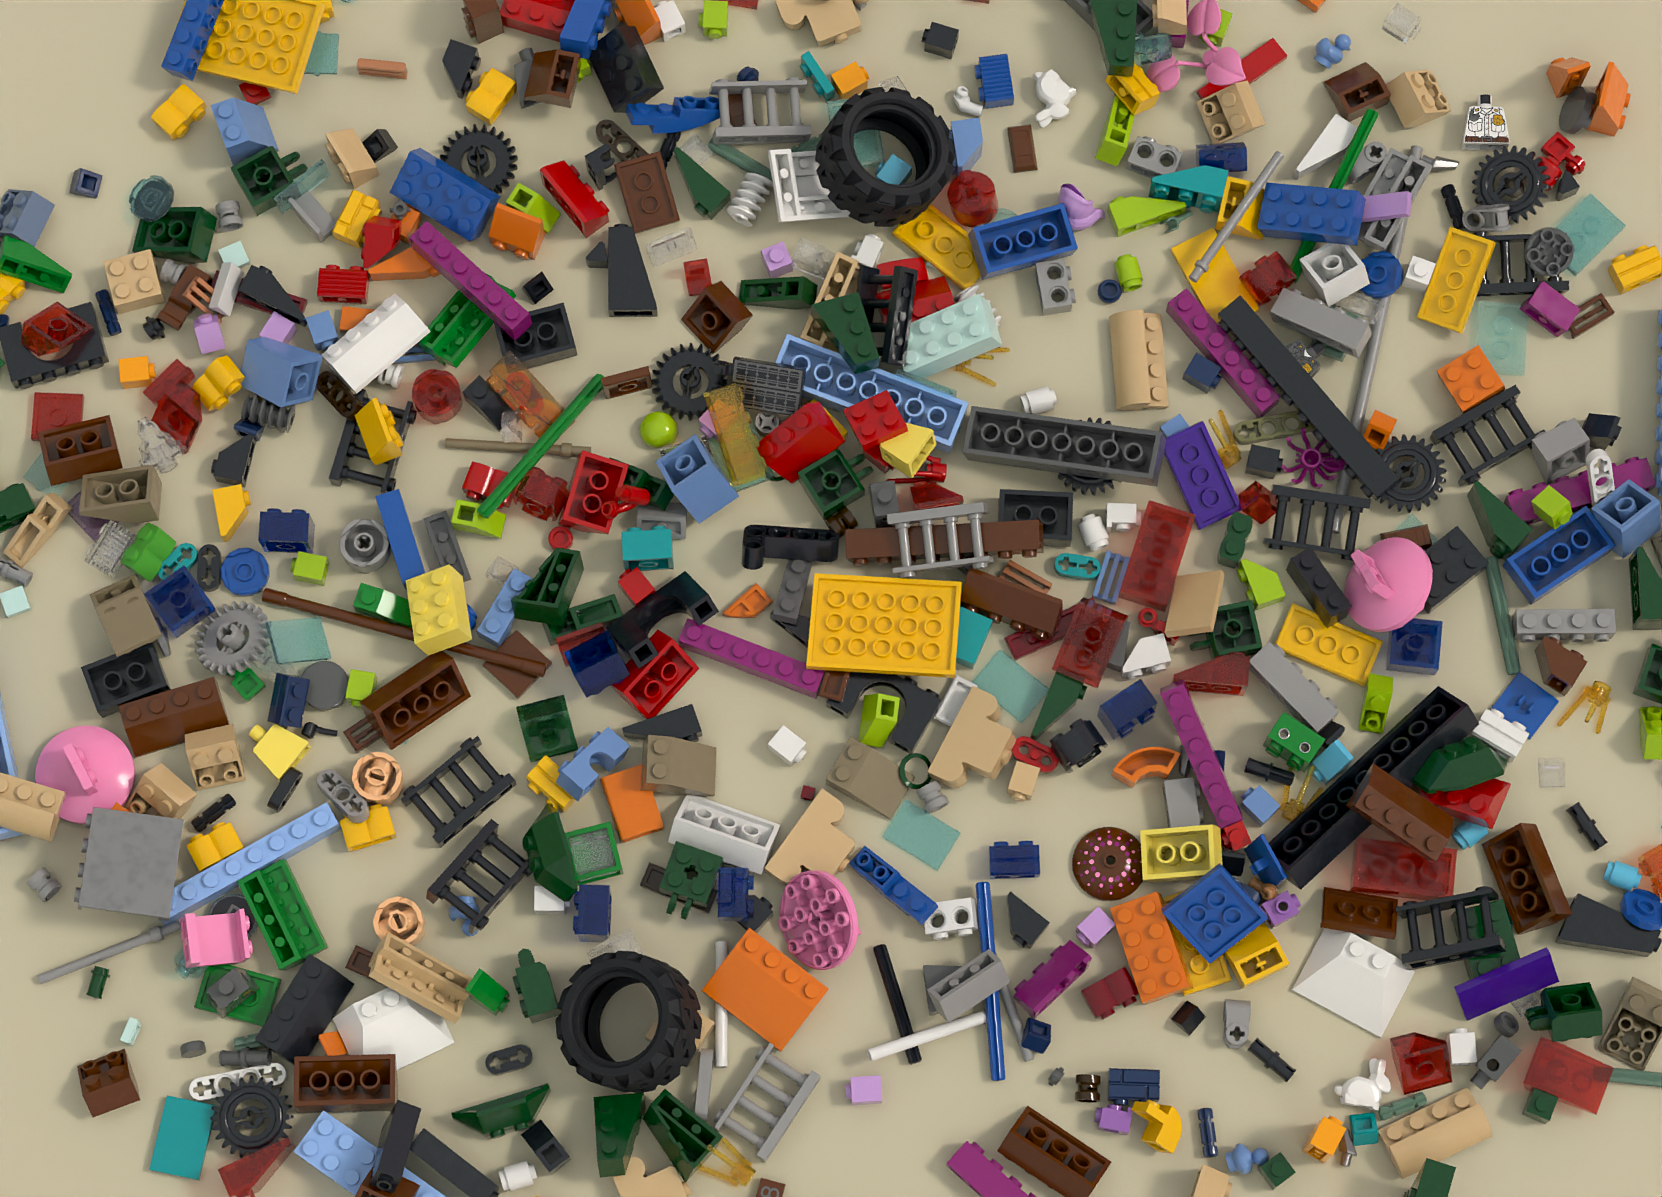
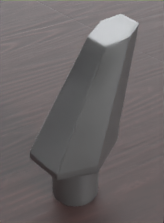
(1441, 163)
(163, 642)
(1184, 764)
(1347, 1148)

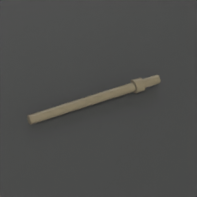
(564, 450)

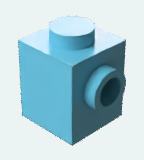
(894, 171)

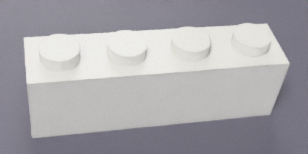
(375, 343)
(724, 831)

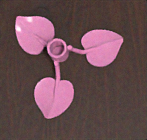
(1222, 66)

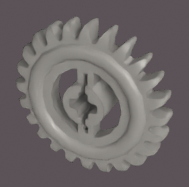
(230, 631)

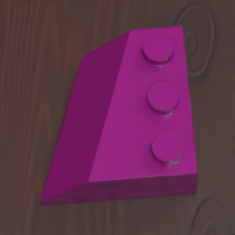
(1052, 978)

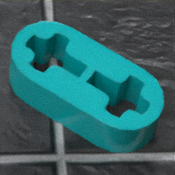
(176, 556)
(1077, 560)

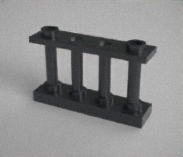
(1506, 285)
(899, 309)
(1466, 423)
(348, 449)
(1307, 499)
(463, 816)
(457, 872)
(1465, 947)

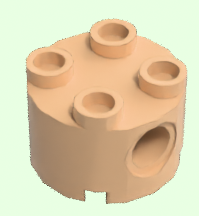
(378, 778)
(401, 919)

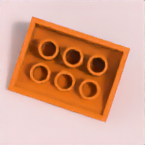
(765, 989)

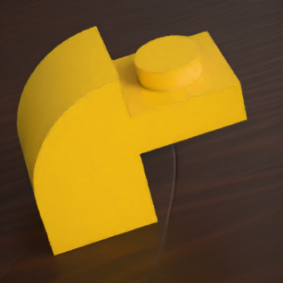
(1163, 1125)

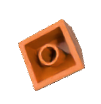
(642, 16)
(516, 232)

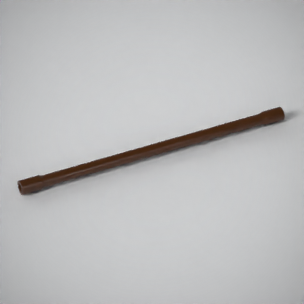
(284, 600)

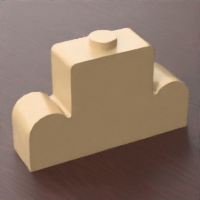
(828, 19)
(973, 742)
(813, 842)
(660, 1184)

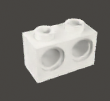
(951, 911)

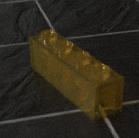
(734, 434)

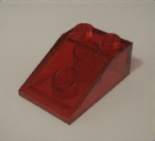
(1090, 642)
(1218, 676)
(1568, 1075)
(252, 1172)

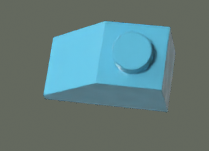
(1331, 762)

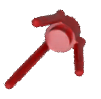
(933, 473)

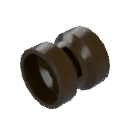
(841, 521)
(1087, 1088)

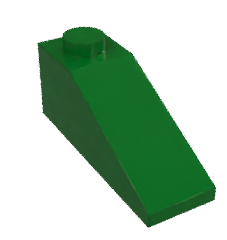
(29, 264)
(382, 605)
(488, 993)

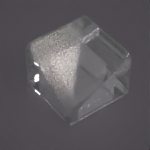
(511, 427)

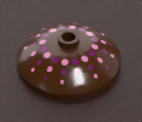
(1105, 880)

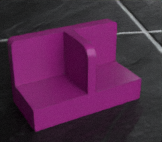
(1550, 309)

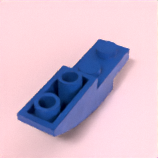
(683, 115)
(893, 885)

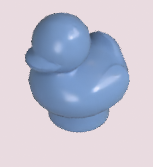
(1329, 54)
(456, 914)
(1242, 1160)

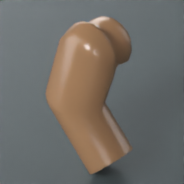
(1267, 890)

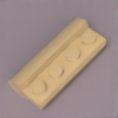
(839, 281)
(1138, 360)
(29, 807)
(419, 977)
(1435, 1132)

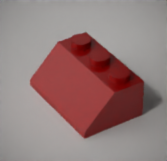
(537, 17)
(574, 197)
(929, 298)
(800, 441)
(590, 486)
(659, 679)
(1474, 804)

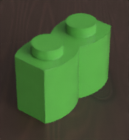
(148, 552)

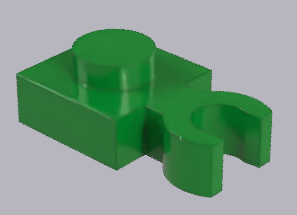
(247, 684)

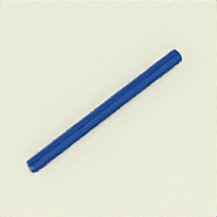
(992, 1003)

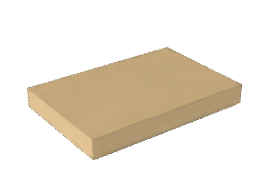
(1194, 603)

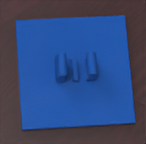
(1525, 703)
(1264, 861)

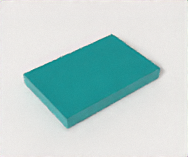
(182, 1138)

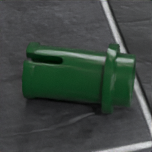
(97, 982)

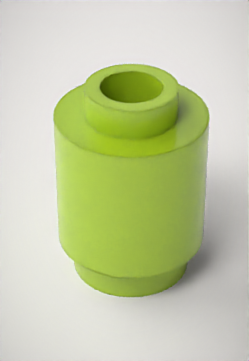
(1128, 272)

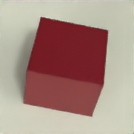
(808, 793)

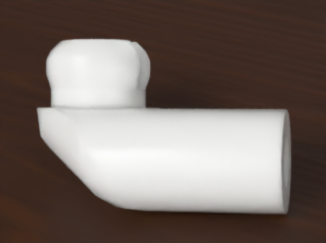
(964, 103)

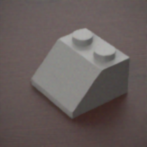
(1561, 450)

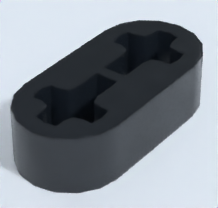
(203, 568)
(285, 789)
(508, 1053)

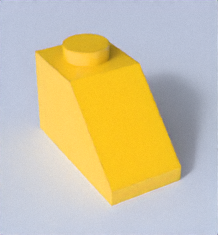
(231, 509)

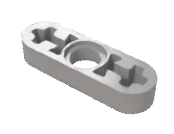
(341, 786)
(704, 1083)

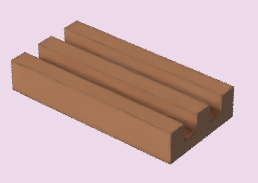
(382, 68)
(192, 287)
(1011, 564)

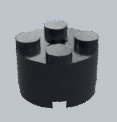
(1077, 745)

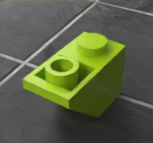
(532, 203)
(467, 519)
(1262, 584)
(1376, 703)
(878, 719)
(1651, 732)

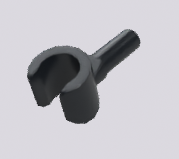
(310, 729)

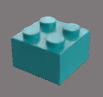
(647, 549)

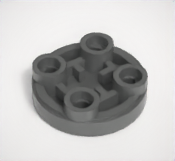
(1577, 110)
(1549, 251)
(326, 685)

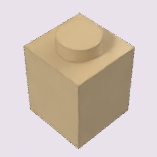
(1023, 781)

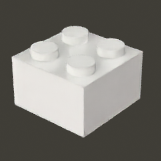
(1334, 272)

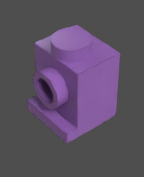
(1275, 915)
(1114, 1119)

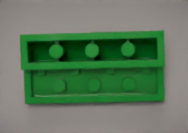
(457, 329)
(282, 915)

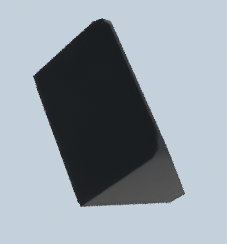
(379, 144)
(1331, 733)
(1233, 862)

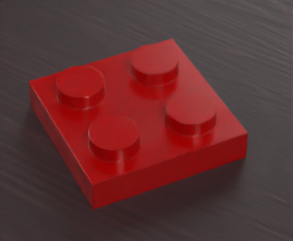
(875, 420)

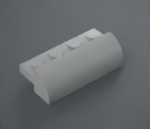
(1394, 175)

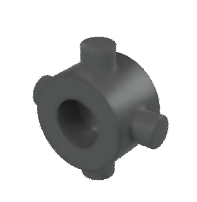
(400, 209)
(1056, 1076)

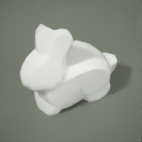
(1054, 94)
(1365, 1091)

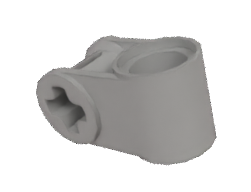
(1365, 163)
(1492, 218)
(1236, 1018)

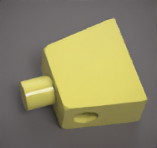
(909, 449)
(278, 749)

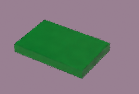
(255, 1008)

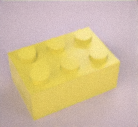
(438, 610)
(1180, 852)

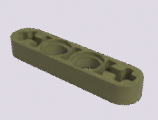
(1277, 420)

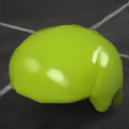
(658, 429)

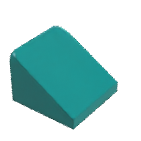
(1363, 1129)

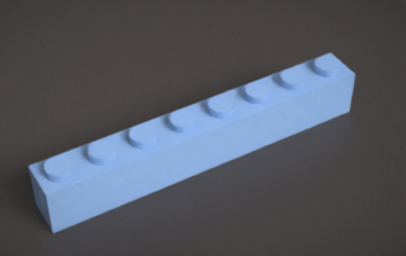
(261, 854)

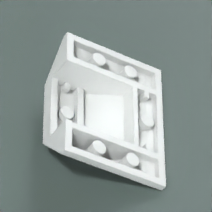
(799, 189)
(1354, 980)
(392, 1026)

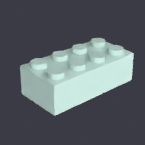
(951, 337)

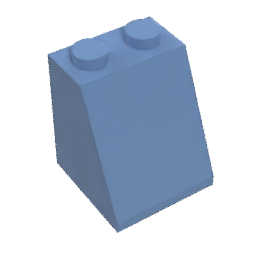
(243, 128)
(280, 371)
(696, 479)
(1628, 517)

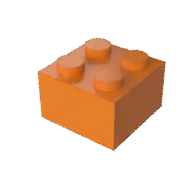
(1471, 379)

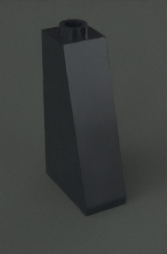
(627, 278)
(1605, 929)
(394, 1146)
(452, 1166)

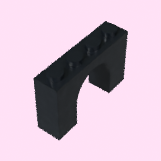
(28, 369)
(677, 596)
(919, 703)

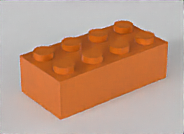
(1151, 948)

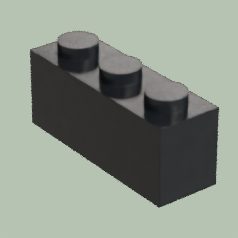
(1318, 587)

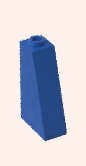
(400, 535)

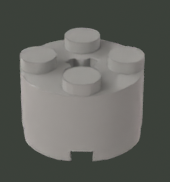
(368, 532)

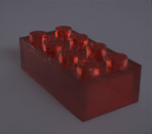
(1156, 556)
(1397, 871)

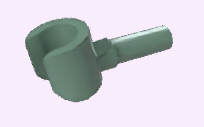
(1173, 222)

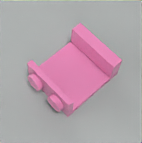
(215, 939)

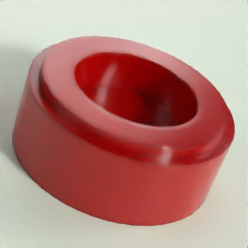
(560, 538)

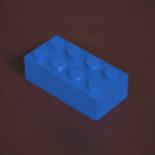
(444, 194)
(1311, 213)
(1022, 241)
(1558, 555)

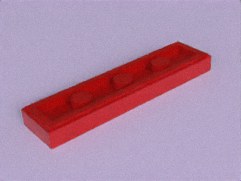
(1253, 65)

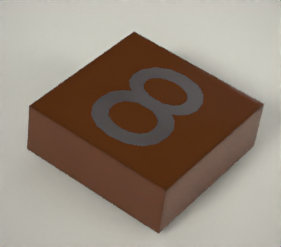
(770, 1188)

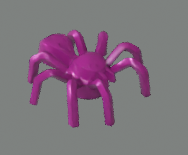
(1311, 461)

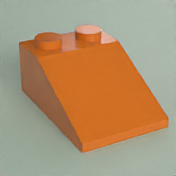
(1610, 101)

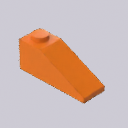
(1567, 75)
(403, 266)

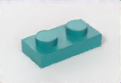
(821, 83)

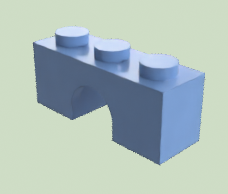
(500, 616)
(604, 749)

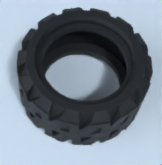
(911, 123)
(582, 1011)

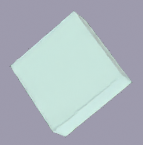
(235, 254)
(15, 601)
(131, 1031)

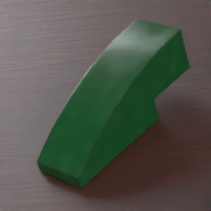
(658, 488)
(584, 615)

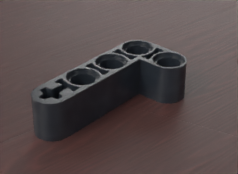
(787, 543)

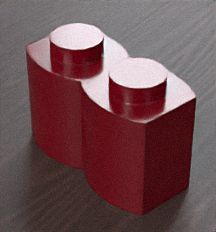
(1110, 993)

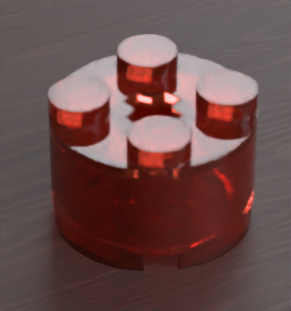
(972, 198)
(1268, 278)
(431, 408)
(541, 494)

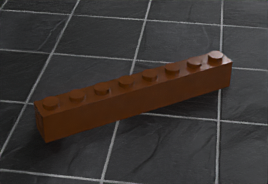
(998, 539)

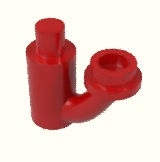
(631, 498)

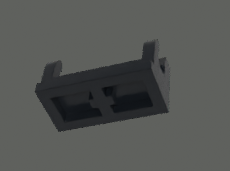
(597, 162)

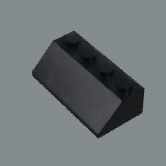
(304, 1010)

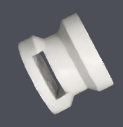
(392, 375)

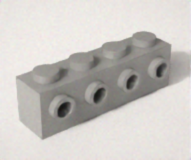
(1321, 322)
(1564, 624)
(1292, 688)

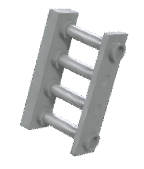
(749, 132)
(926, 519)
(778, 1124)

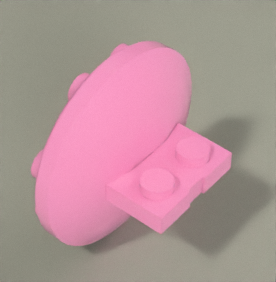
(1388, 584)
(89, 767)
(818, 919)

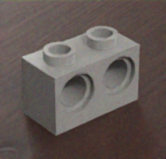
(1151, 166)
(1049, 287)

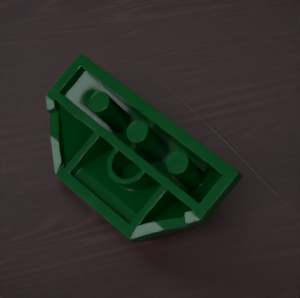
(1459, 766)
(550, 854)
(504, 1113)

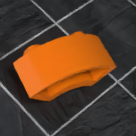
(1144, 764)

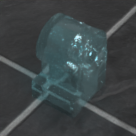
(1153, 48)

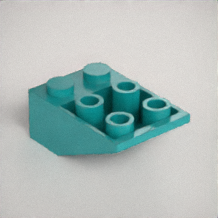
(1196, 186)

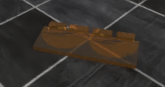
(524, 391)

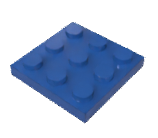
(1214, 913)

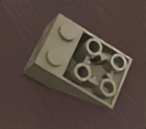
(126, 615)
(1635, 1025)

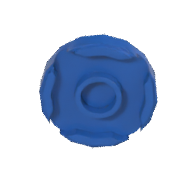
(1383, 274)
(245, 572)
(1642, 909)

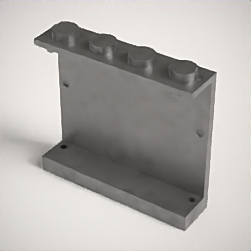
(129, 863)

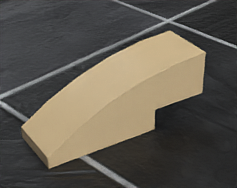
(37, 529)

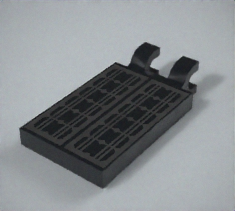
(765, 384)

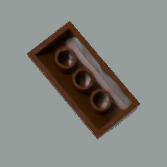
(1012, 604)
(415, 699)
(166, 717)
(1402, 813)
(1526, 878)
(345, 1083)
(1053, 1155)

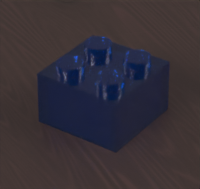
(286, 531)
(180, 601)
(1415, 647)
(597, 664)
(1127, 709)
(594, 913)

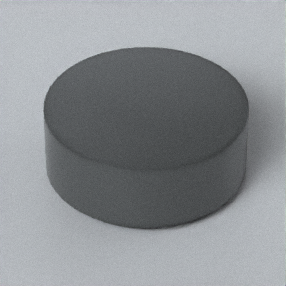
(1506, 1024)
(193, 1049)

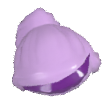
(1079, 211)

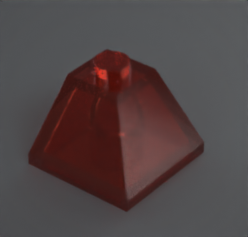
(53, 330)
(179, 413)
(932, 496)
(1420, 1061)

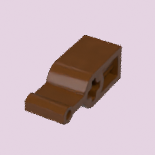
(179, 307)

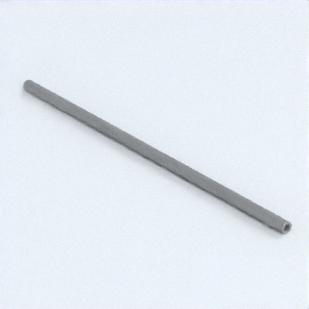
(1370, 363)

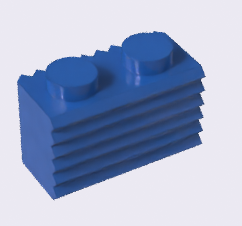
(995, 81)

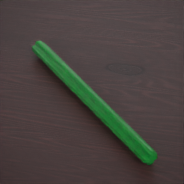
(1340, 177)
(539, 449)

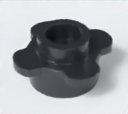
(154, 328)

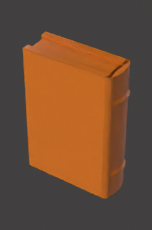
(631, 808)

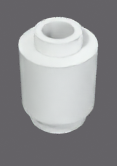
(1038, 400)
(1093, 532)
(517, 1176)

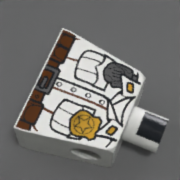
(1485, 127)

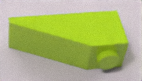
(1115, 133)
(1140, 212)

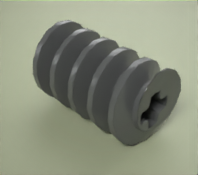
(267, 413)

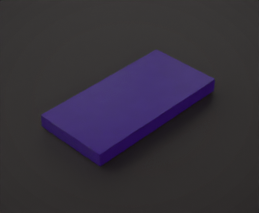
(1200, 475)
(1506, 983)

